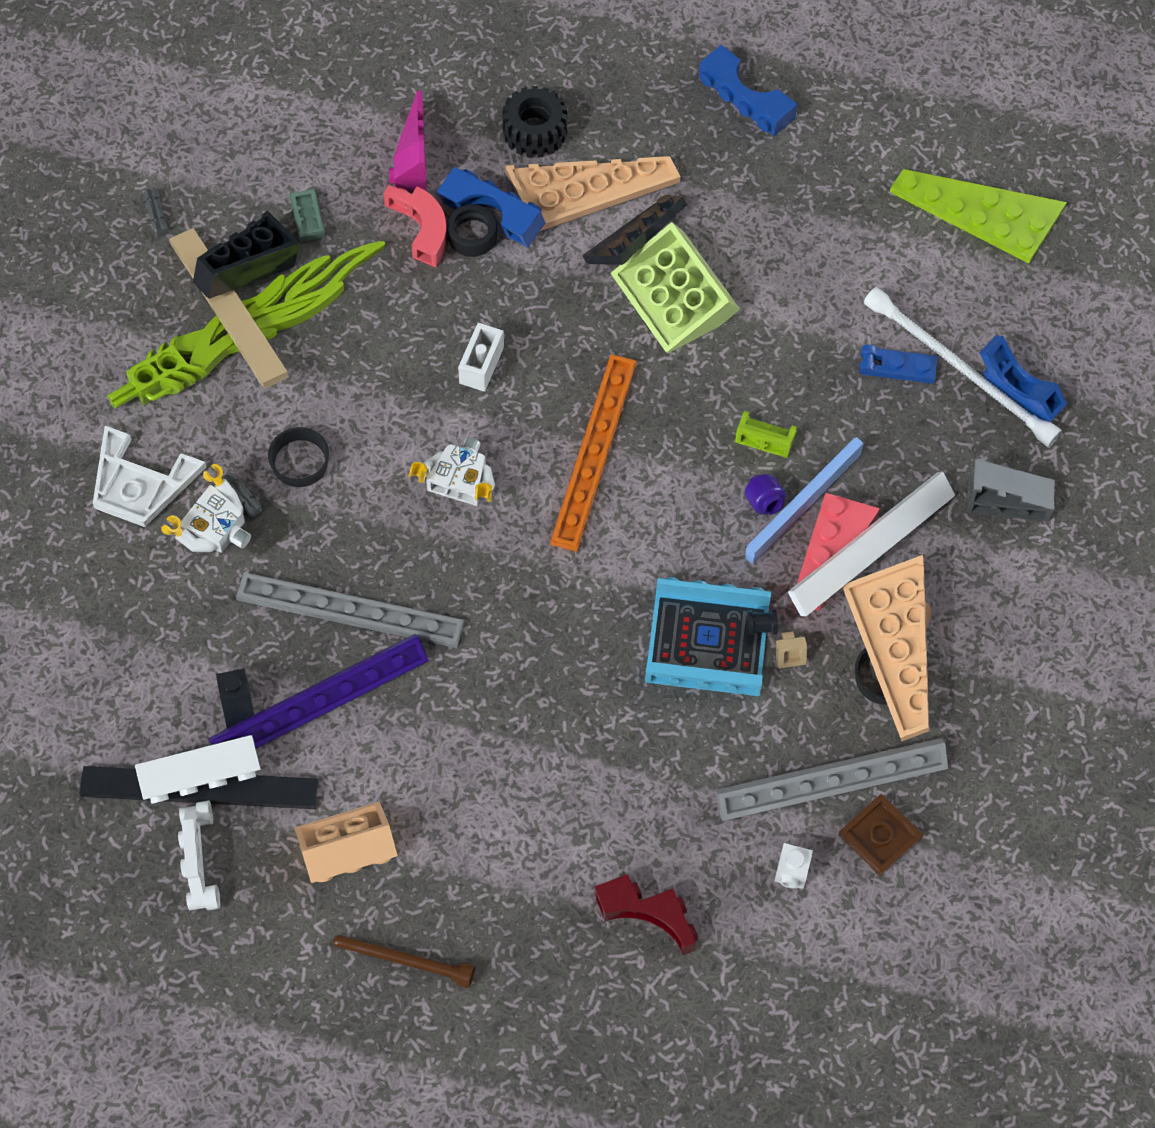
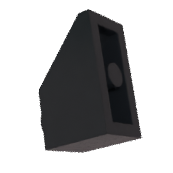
(235, 696)

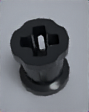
(762, 622)

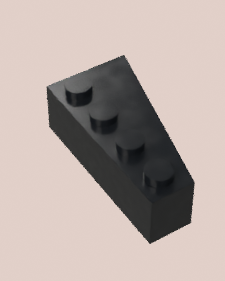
(246, 257)

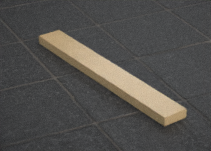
(234, 317)

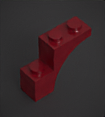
(621, 900)

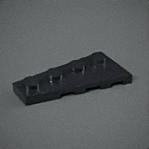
(636, 233)

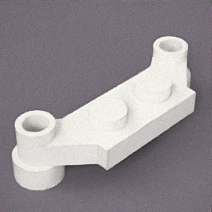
(192, 866)

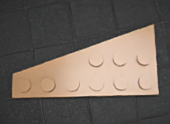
(586, 187)
(893, 629)

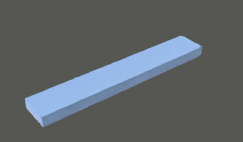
(803, 500)

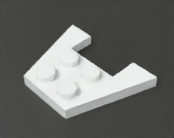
(133, 490)

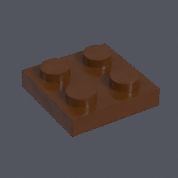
(880, 835)

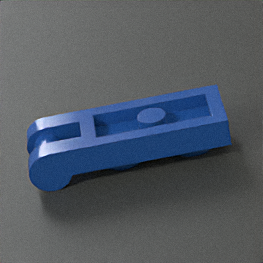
(898, 364)

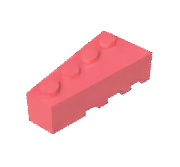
(836, 526)

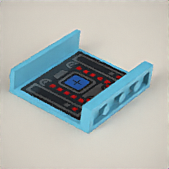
(703, 637)

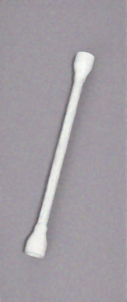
(1044, 430)

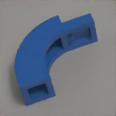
(1004, 371)

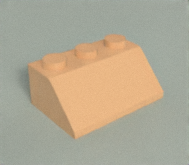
(346, 842)

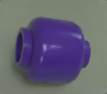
(765, 494)

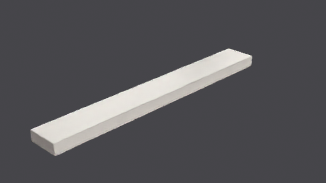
(871, 544)

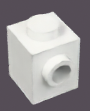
(793, 866)

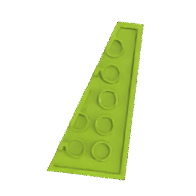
(996, 215)

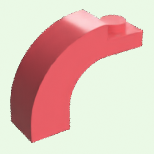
(420, 205)

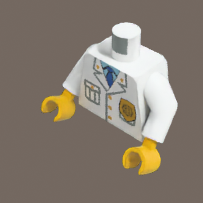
(457, 473)
(212, 520)

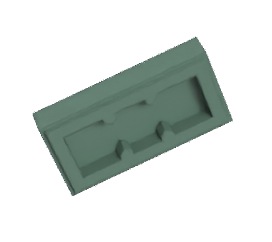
(307, 215)

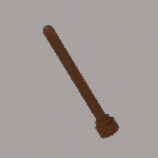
(460, 973)

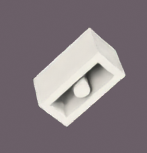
(481, 357)

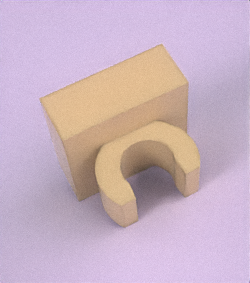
(791, 651)

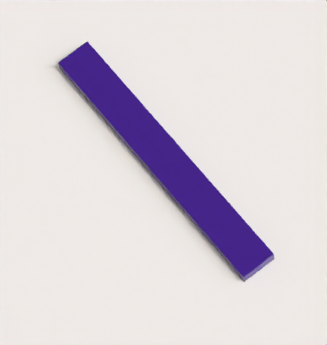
(327, 694)

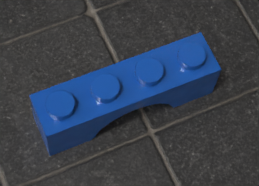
(769, 109)
(519, 220)

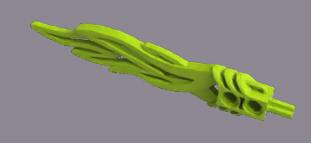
(270, 318)

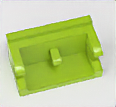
(765, 436)

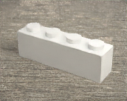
(198, 767)

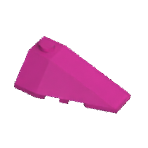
(409, 156)

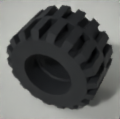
(534, 138)

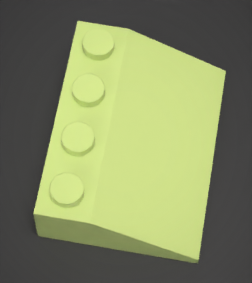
(674, 289)

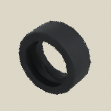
(477, 247)

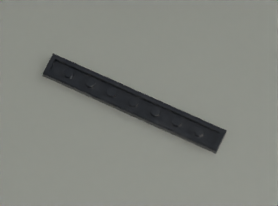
(256, 791)

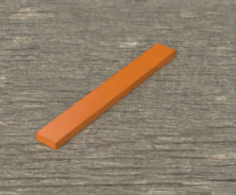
(593, 453)

